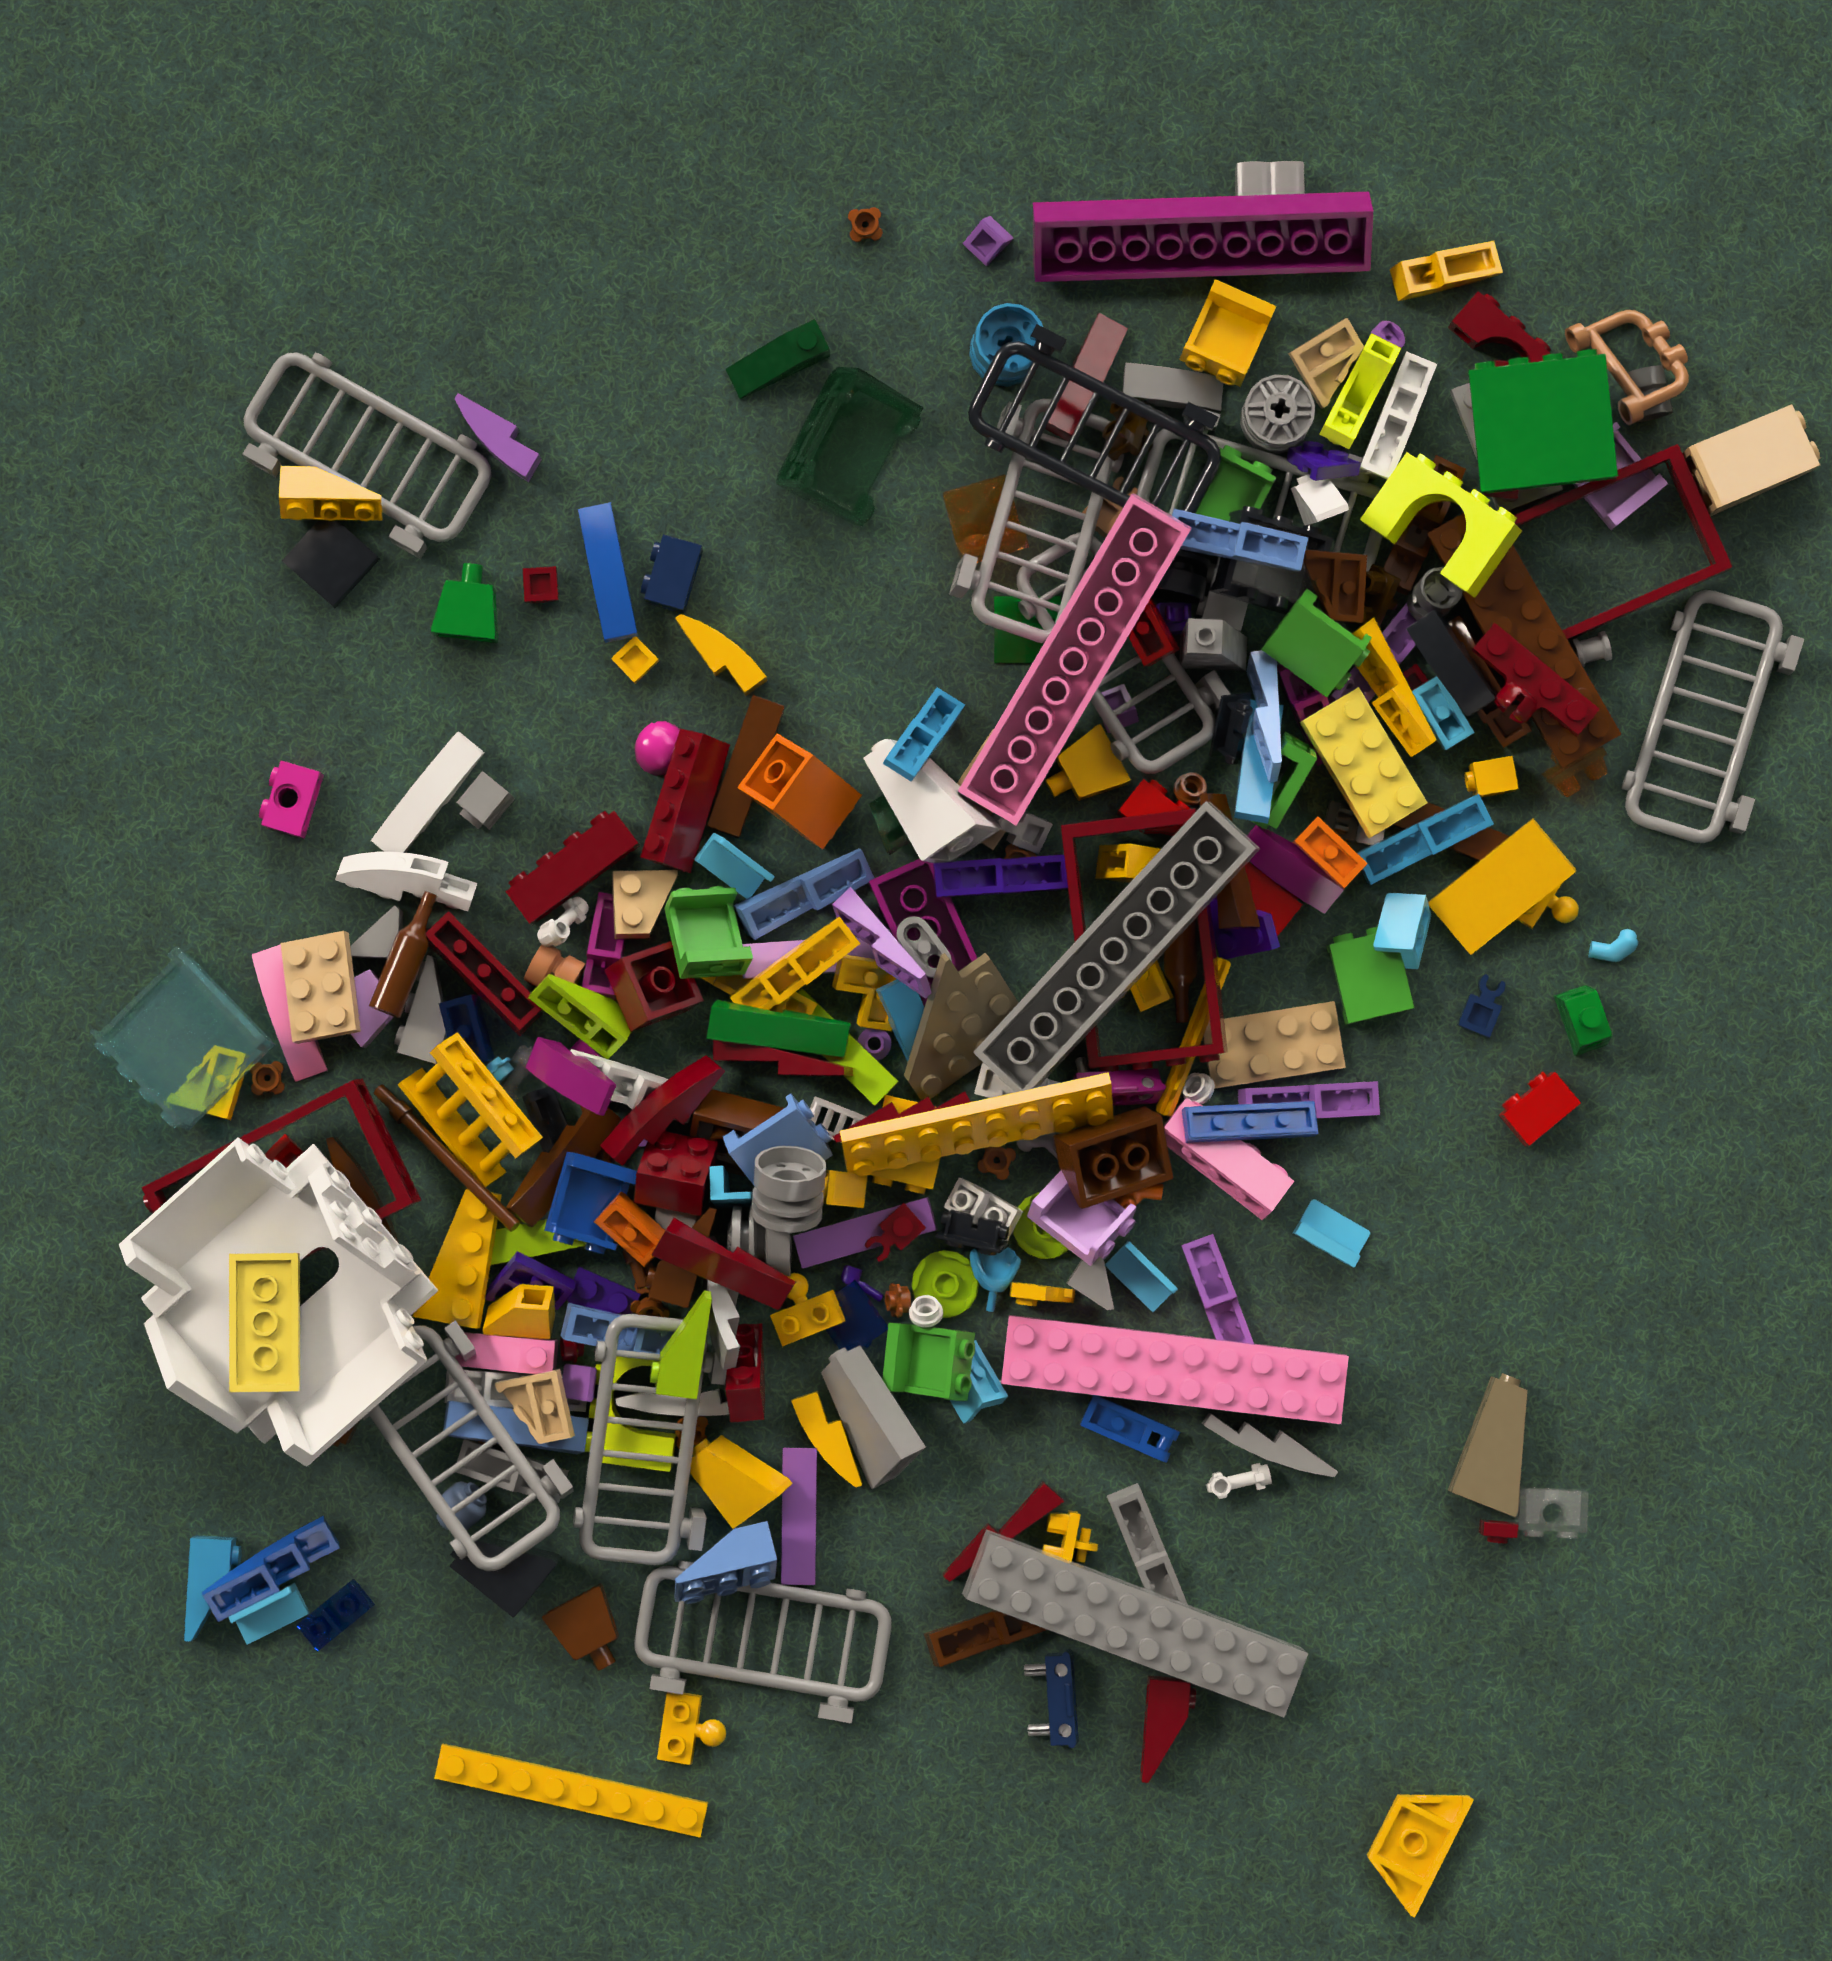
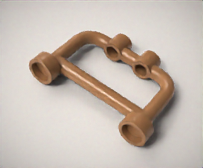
(1654, 335)

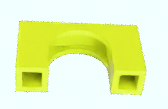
(1416, 485)
(628, 1438)

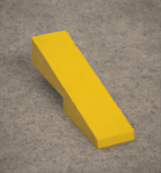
(1395, 699)

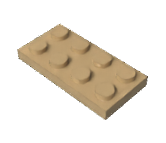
(1278, 1045)

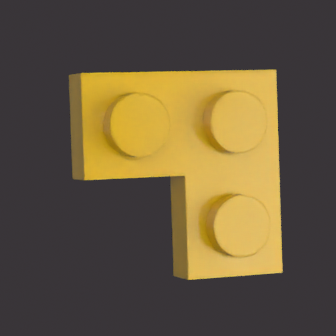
(864, 977)

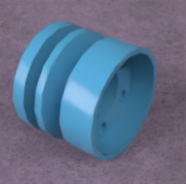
(999, 326)

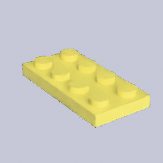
(1363, 762)
(264, 1322)

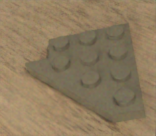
(955, 1022)

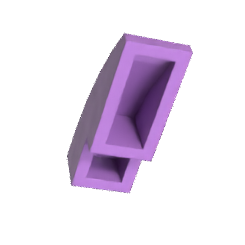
(494, 435)

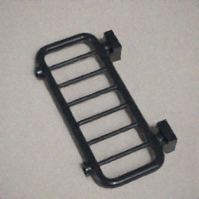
(1041, 355)

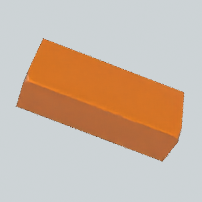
(630, 1228)

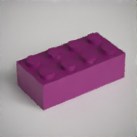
(911, 893)

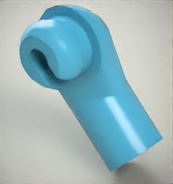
(1617, 950)

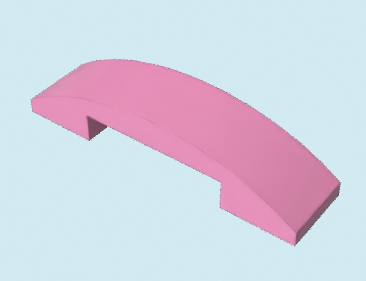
(302, 1058)

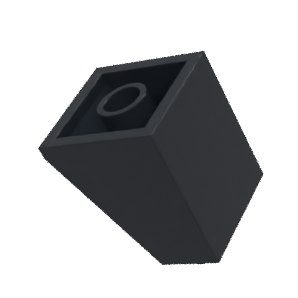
(514, 1583)

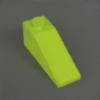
(584, 1013)
(683, 1354)

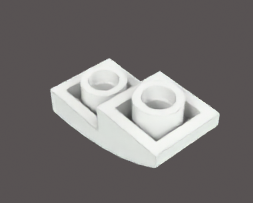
(981, 1203)

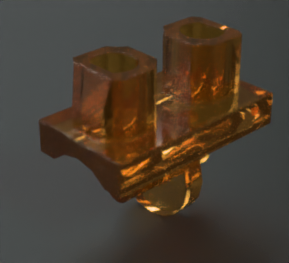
(1564, 778)

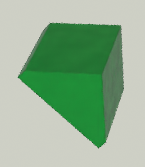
(1010, 647)

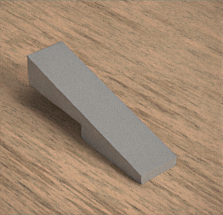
(1145, 1542)

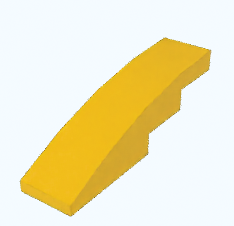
(797, 967)

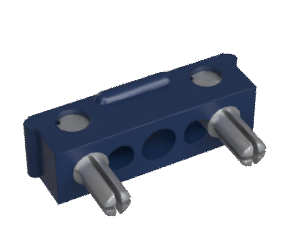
(1061, 1699)

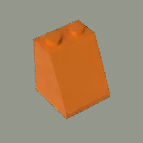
(800, 790)

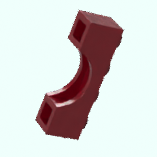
(1485, 323)

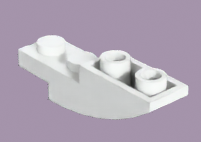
(397, 872)

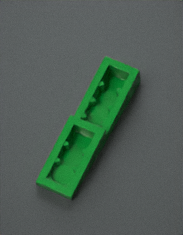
(777, 1030)

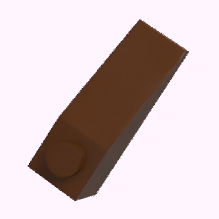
(673, 1283)

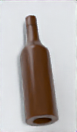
(403, 962)
(1182, 969)

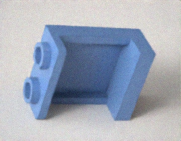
(786, 1128)

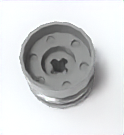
(1258, 414)
(788, 1189)
(760, 1242)

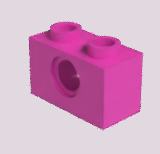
(296, 818)

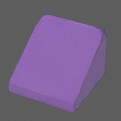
(987, 240)
(1116, 697)
(579, 1382)

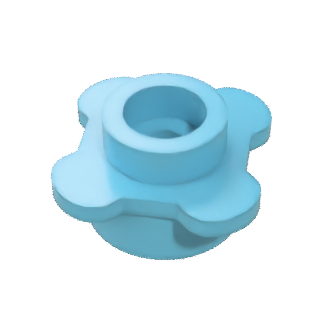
(500, 1068)

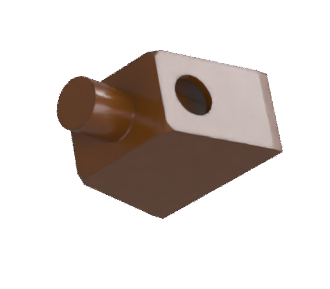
(585, 1626)

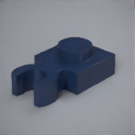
(1480, 1012)

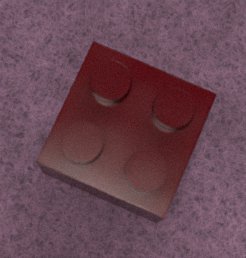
(651, 987)
(676, 1173)

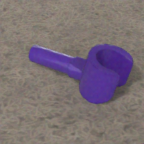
(851, 1273)

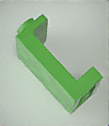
(1236, 485)
(1316, 646)
(1303, 759)
(706, 933)
(1367, 979)
(928, 1361)

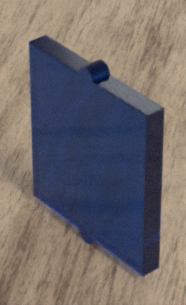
(862, 1319)

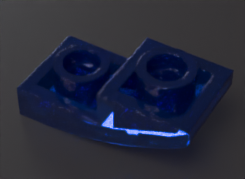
(335, 1615)

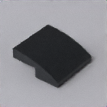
(331, 560)

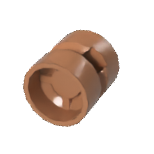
(550, 961)

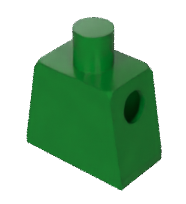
(467, 608)
(1583, 1019)

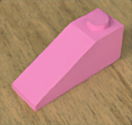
(511, 1353)

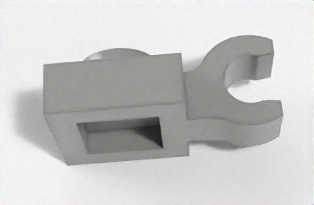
(1028, 833)

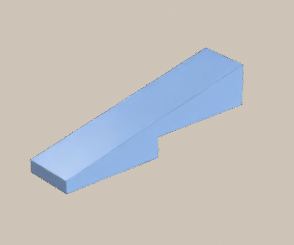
(1266, 719)

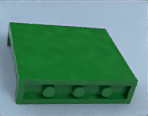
(1542, 422)

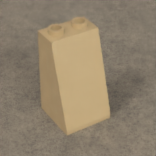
(1751, 459)

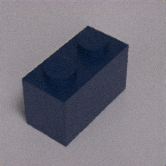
(672, 573)

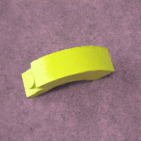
(1360, 391)

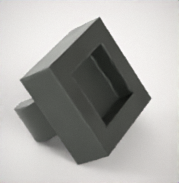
(1342, 820)

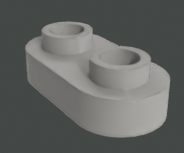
(924, 947)

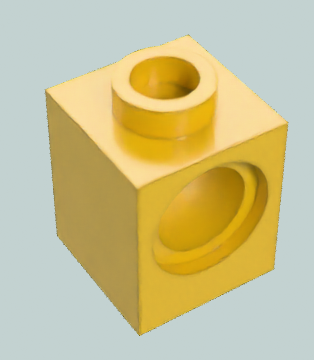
(1492, 777)

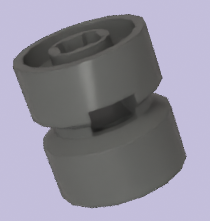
(1649, 380)
(1433, 593)

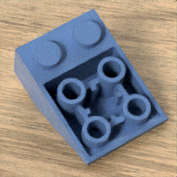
(737, 1560)

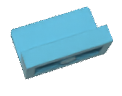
(732, 866)
(1404, 927)
(720, 1190)
(1332, 1232)
(1140, 1276)
(984, 1390)
(270, 1614)

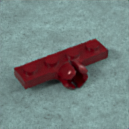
(1532, 683)

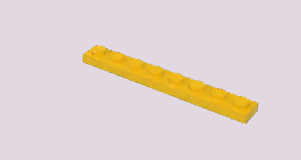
(571, 1790)

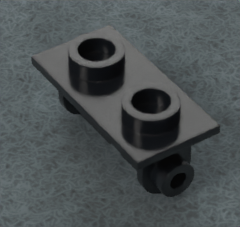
(1230, 725)
(546, 1115)
(985, 1237)

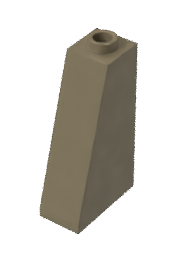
(1494, 1448)

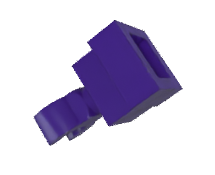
(1175, 615)

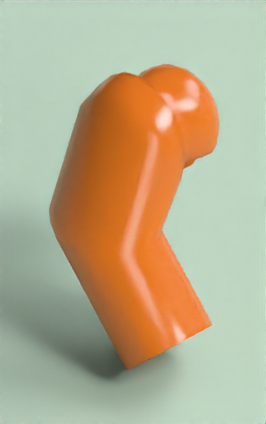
(1153, 1192)

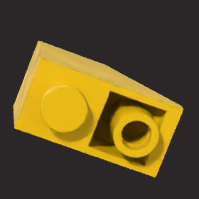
(844, 1189)
(522, 1312)

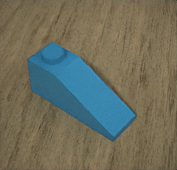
(208, 1562)

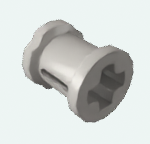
(1592, 648)

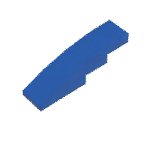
(607, 572)
(269, 1568)

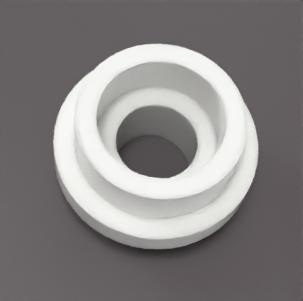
(1198, 1088)
(925, 1311)

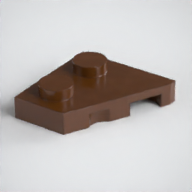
(1338, 583)

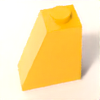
(1123, 861)
(735, 1479)

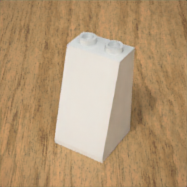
(930, 809)

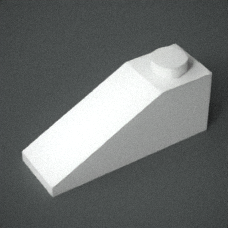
(1317, 499)

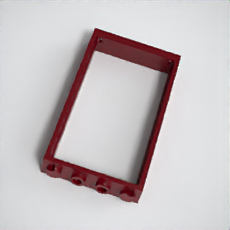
(1695, 509)
(1144, 1059)
(370, 1123)

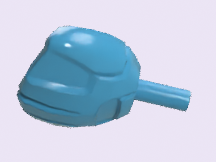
(994, 1272)

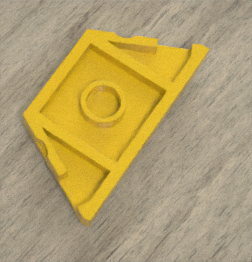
(1416, 1843)

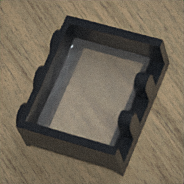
(1262, 584)

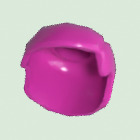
(656, 747)

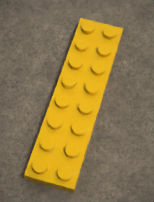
(978, 1125)

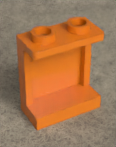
(1330, 852)

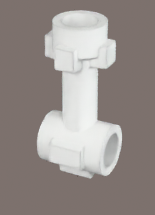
(557, 931)
(1222, 1485)

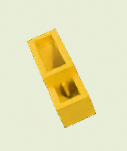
(1445, 270)
(722, 654)
(827, 1437)

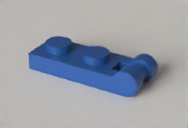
(1128, 1427)

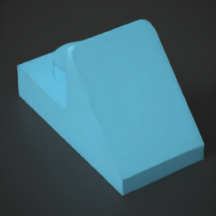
(1442, 713)

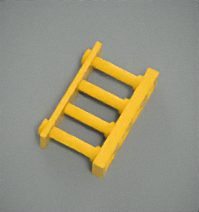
(486, 1096)

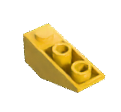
(319, 495)

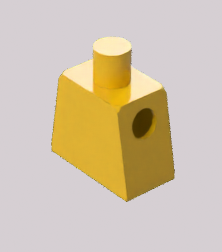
(1088, 767)

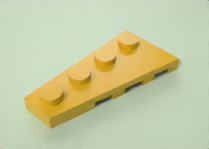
(463, 1266)

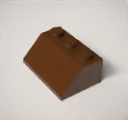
(726, 1112)
(1114, 1156)

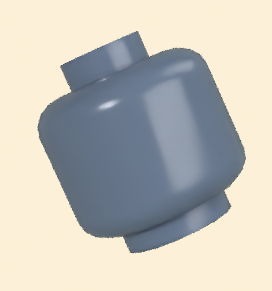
(471, 1513)

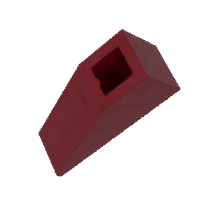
(747, 1380)

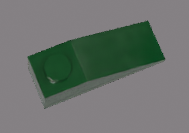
(779, 359)

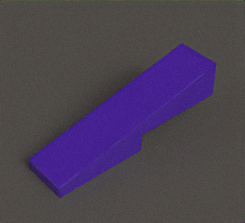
(1000, 876)

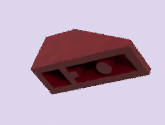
(1165, 1714)

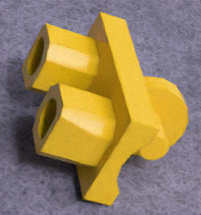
(1068, 1525)

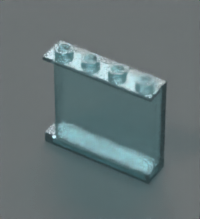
(183, 1041)

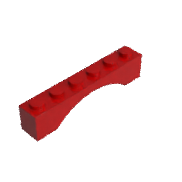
(1267, 895)

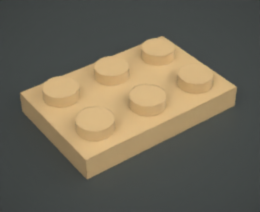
(320, 987)

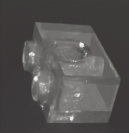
(1571, 1517)

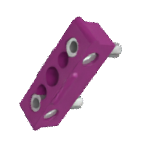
(1128, 1086)

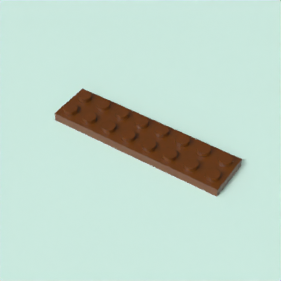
(1519, 609)

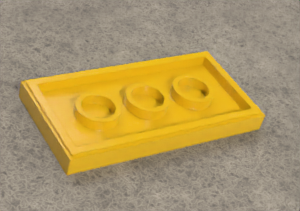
(1502, 886)

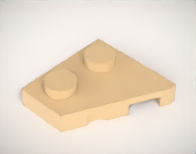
(1327, 359)
(639, 900)
(540, 1404)

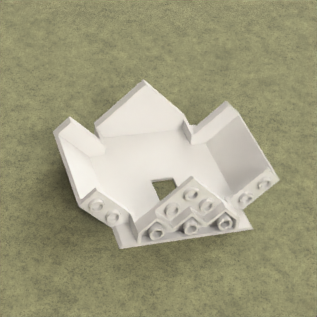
(352, 1330)

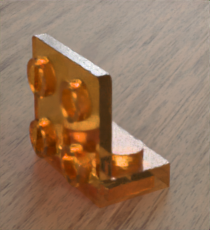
(972, 515)

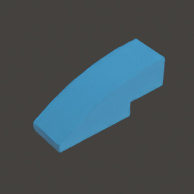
(904, 1012)

